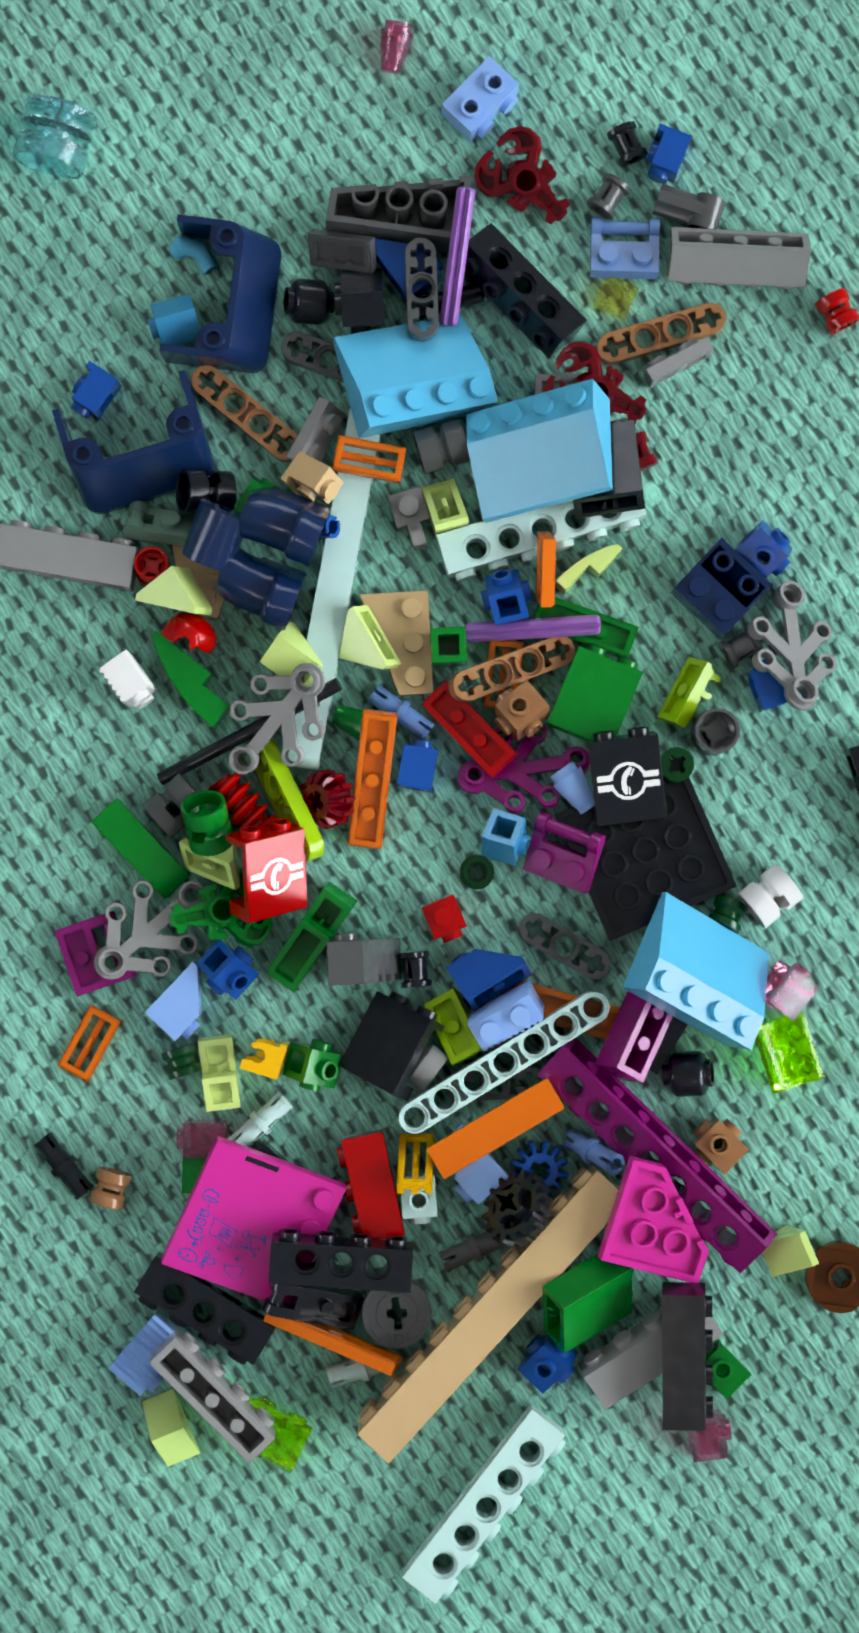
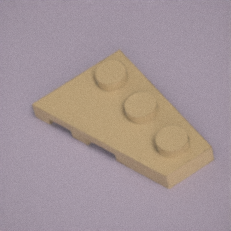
(407, 628)

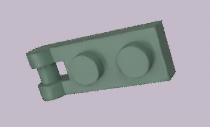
(167, 525)

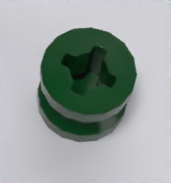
(672, 767)
(728, 912)
(181, 1061)

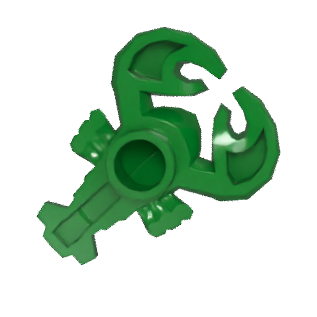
(215, 916)

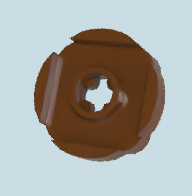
(823, 1288)

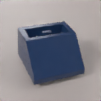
(721, 588)

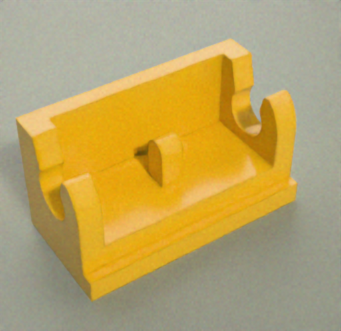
(273, 1058)

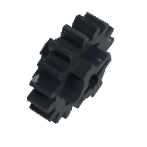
(517, 1208)

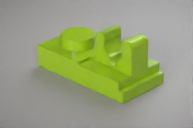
(687, 692)
(456, 1036)

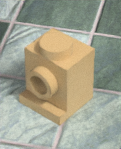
(311, 479)

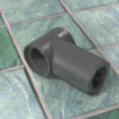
(688, 208)

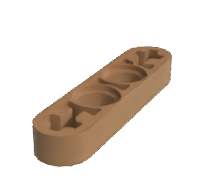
(659, 330)
(244, 416)
(512, 668)

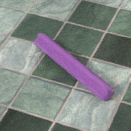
(457, 256)
(533, 628)

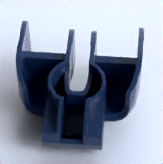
(272, 519)

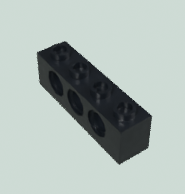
(521, 291)
(324, 1272)
(225, 1309)

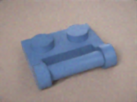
(624, 258)

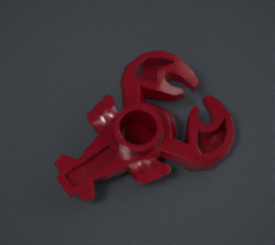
(522, 175)
(586, 355)

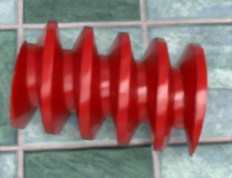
(240, 804)

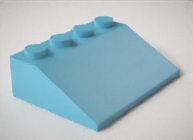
(411, 382)
(541, 450)
(701, 974)

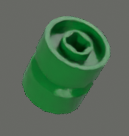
(206, 822)

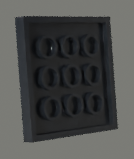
(652, 858)

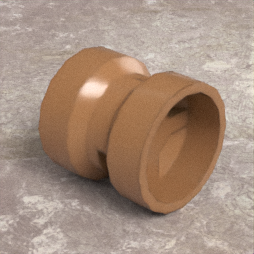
(109, 1182)

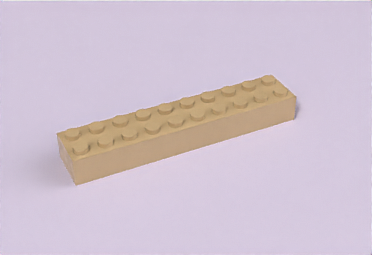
(486, 1316)

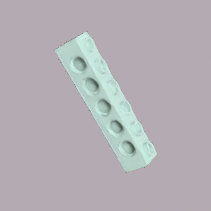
(463, 567)
(441, 1581)

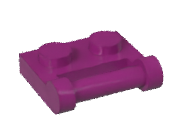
(560, 862)
(79, 950)

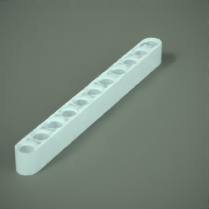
(334, 587)

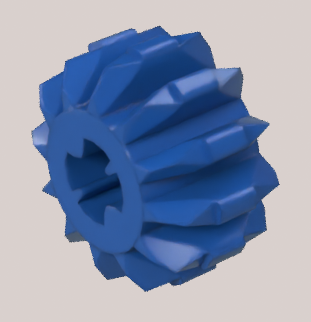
(541, 1156)

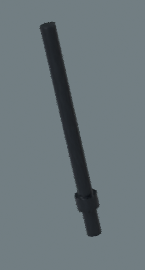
(234, 739)

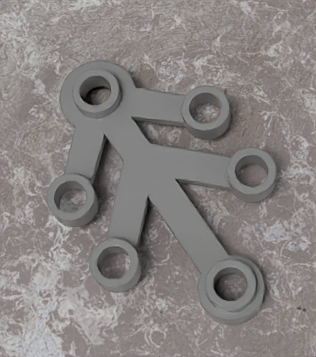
(792, 650)
(282, 716)
(143, 935)

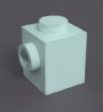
(419, 1206)

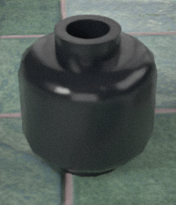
(308, 301)
(688, 1074)

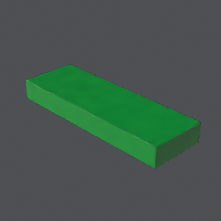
(615, 635)

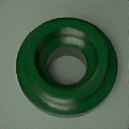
(485, 864)

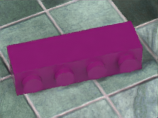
(633, 1039)

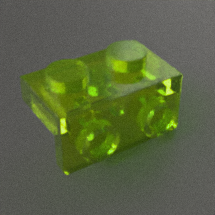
(788, 1053)
(289, 1439)

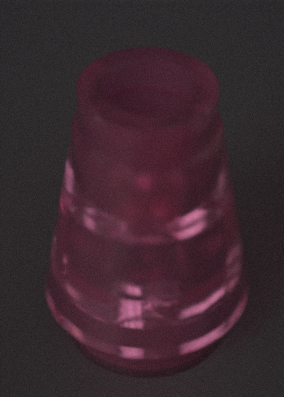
(395, 43)

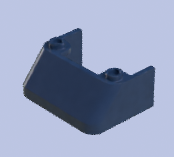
(246, 336)
(143, 472)

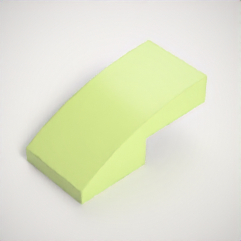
(594, 562)
(219, 1072)

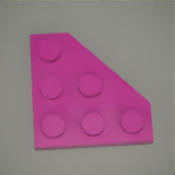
(652, 1226)

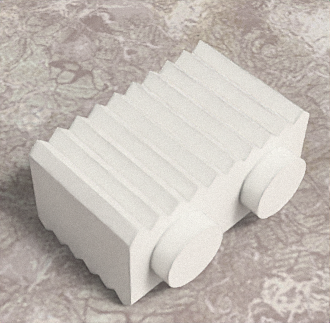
(128, 680)

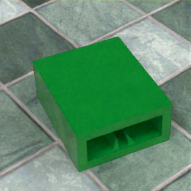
(594, 694)
(586, 1301)

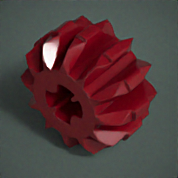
(328, 798)

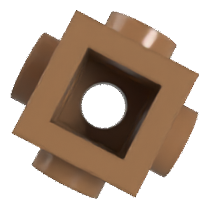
(521, 711)
(727, 1153)

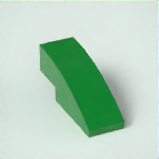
(191, 681)
(140, 848)
(311, 936)

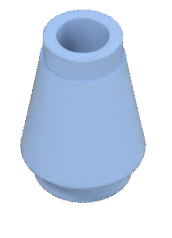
(574, 787)

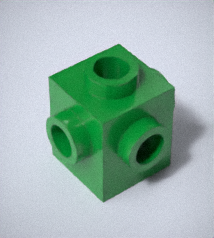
(313, 1064)

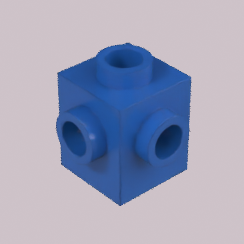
(766, 539)
(506, 596)
(227, 969)
(546, 1363)

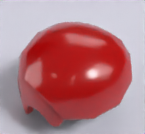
(194, 628)

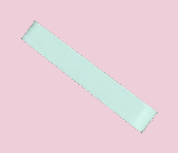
(521, 1060)

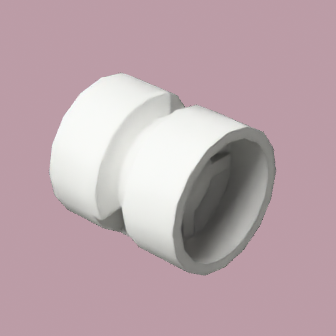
(770, 895)

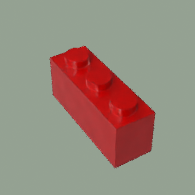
(371, 1185)

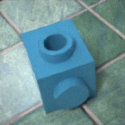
(174, 321)
(505, 837)

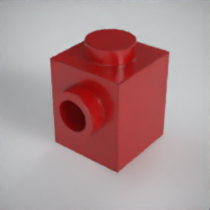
(445, 919)

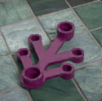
(518, 773)

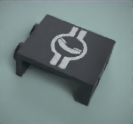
(626, 776)

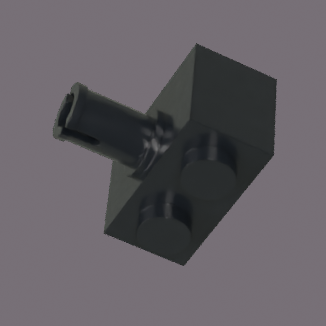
(360, 300)

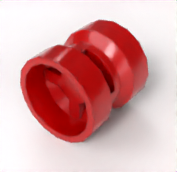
(837, 311)
(148, 562)

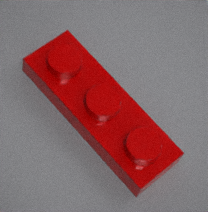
(470, 730)

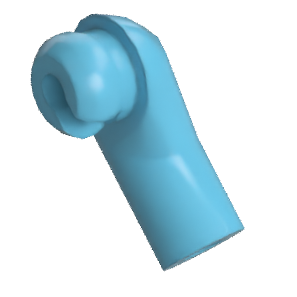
(193, 248)

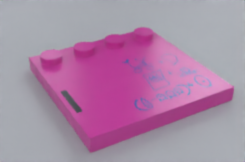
(236, 1210)

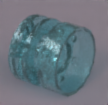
(54, 136)

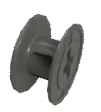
(382, 1325)

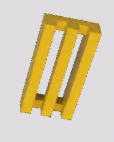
(415, 1183)

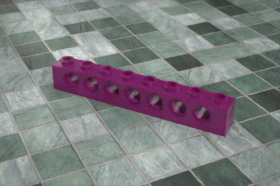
(652, 1135)

